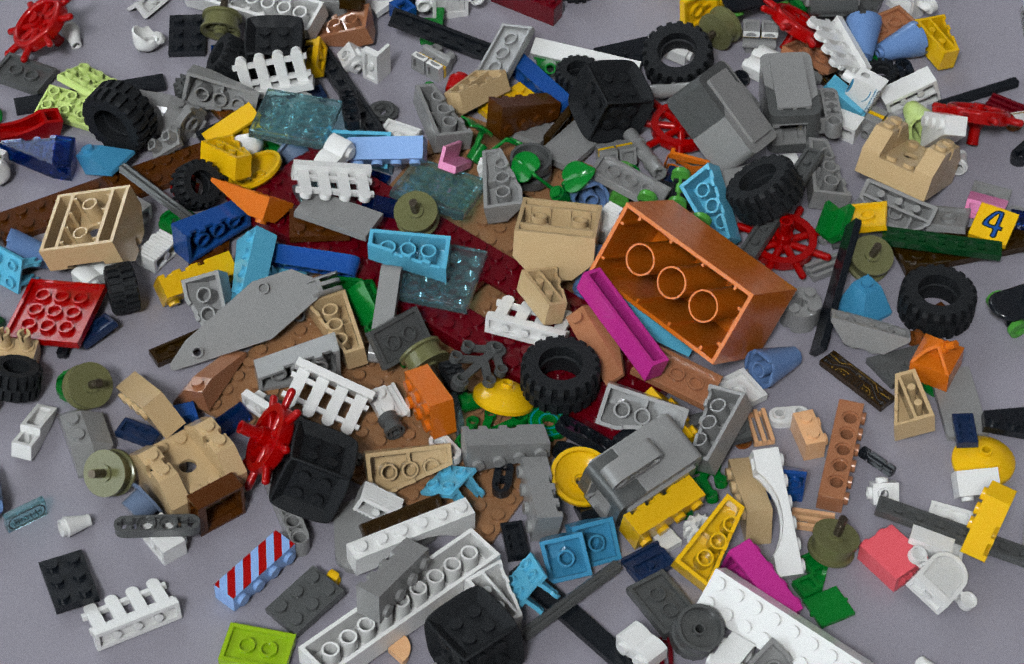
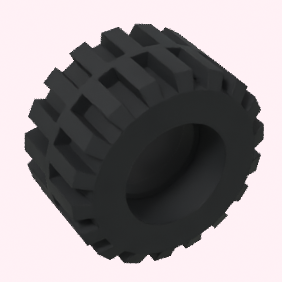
(224, 55)
(568, 70)
(182, 184)
(122, 288)
(19, 378)

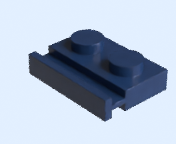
(647, 561)

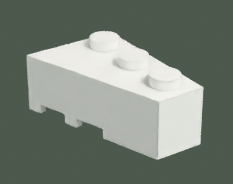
(917, 86)
(942, 126)
(497, 583)

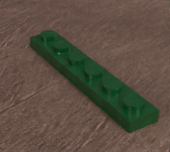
(943, 243)

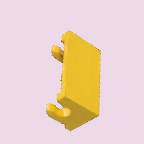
(316, 56)

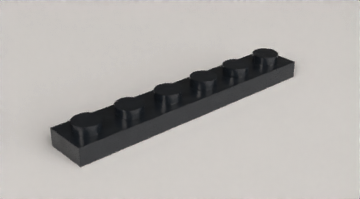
(438, 34)

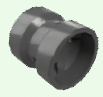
(390, 423)

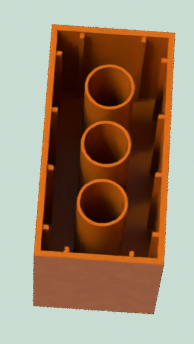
(692, 280)

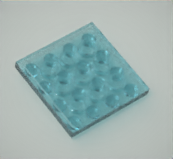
(295, 119)
(452, 192)
(456, 294)

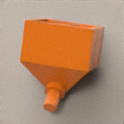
(937, 361)

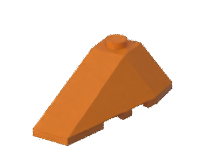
(254, 203)

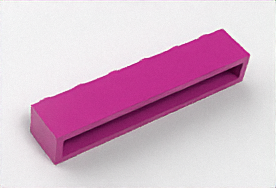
(622, 324)

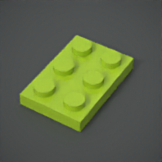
(256, 645)

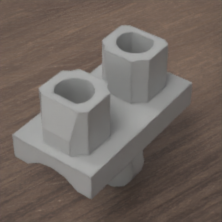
(168, 143)

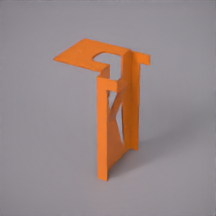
(683, 158)

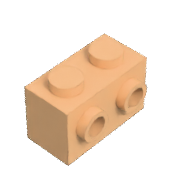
(808, 434)

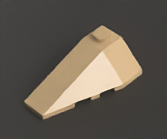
(405, 465)

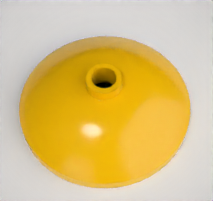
(263, 168)
(502, 399)
(988, 454)
(568, 469)

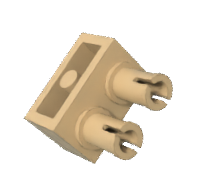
(19, 346)

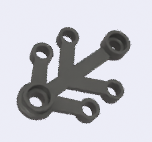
(492, 351)

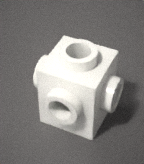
(351, 58)
(889, 487)

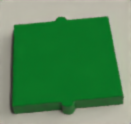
(828, 607)

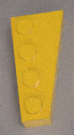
(170, 288)
(661, 512)
(709, 543)

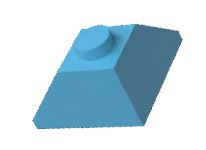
(102, 159)
(866, 299)
(599, 538)
(565, 556)

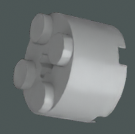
(802, 311)

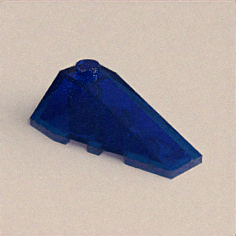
(48, 156)

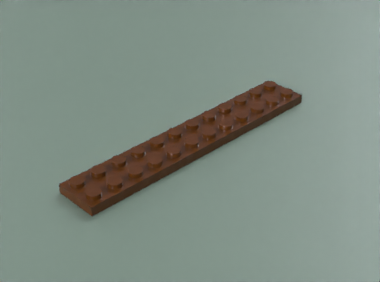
(35, 215)

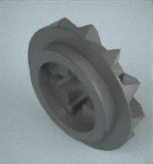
(380, 106)

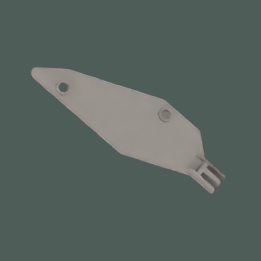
(255, 315)

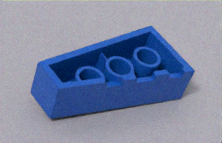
(208, 230)

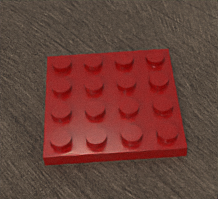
(57, 311)

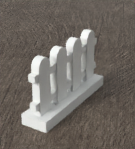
(839, 44)
(294, 82)
(332, 172)
(520, 327)
(339, 395)
(132, 624)

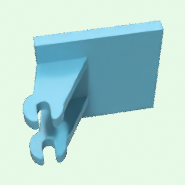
(11, 270)
(449, 480)
(526, 579)

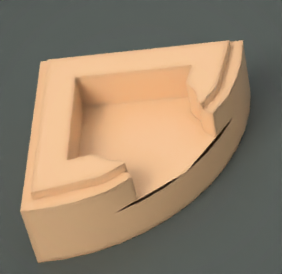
(400, 650)

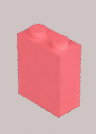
(887, 557)

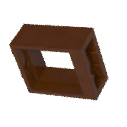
(222, 512)

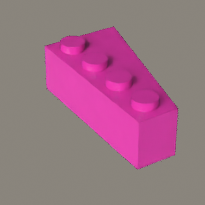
(752, 566)

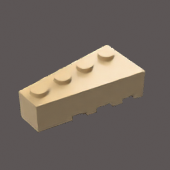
(334, 314)
(150, 404)
(758, 511)

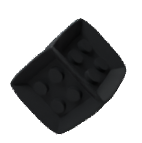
(273, 33)
(610, 100)
(315, 472)
(473, 631)

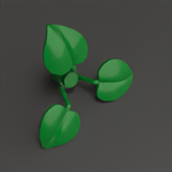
(476, 150)
(575, 175)

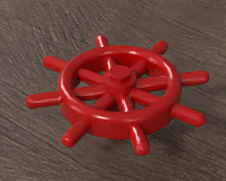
(792, 21)
(39, 27)
(978, 116)
(675, 129)
(784, 241)
(269, 438)

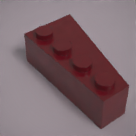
(543, 10)

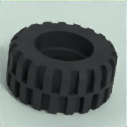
(675, 37)
(120, 115)
(765, 189)
(942, 284)
(560, 395)

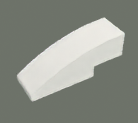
(33, 432)

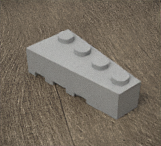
(539, 497)

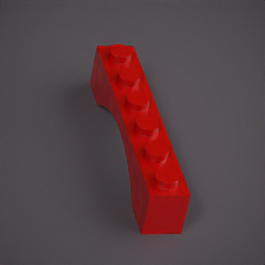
(40, 123)

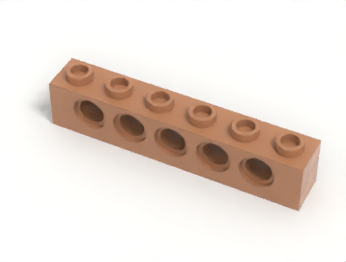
(840, 454)

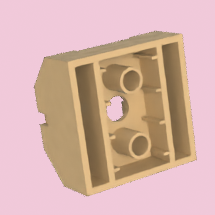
(905, 163)
(75, 214)
(557, 235)
(164, 464)

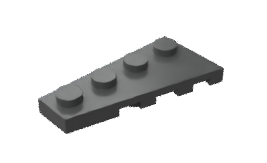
(890, 363)

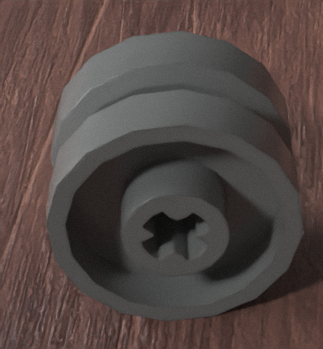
(544, 171)
(696, 632)

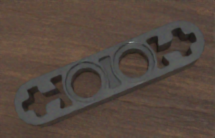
(157, 525)

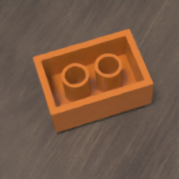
(430, 401)

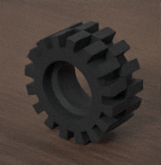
(887, 68)
(447, 371)

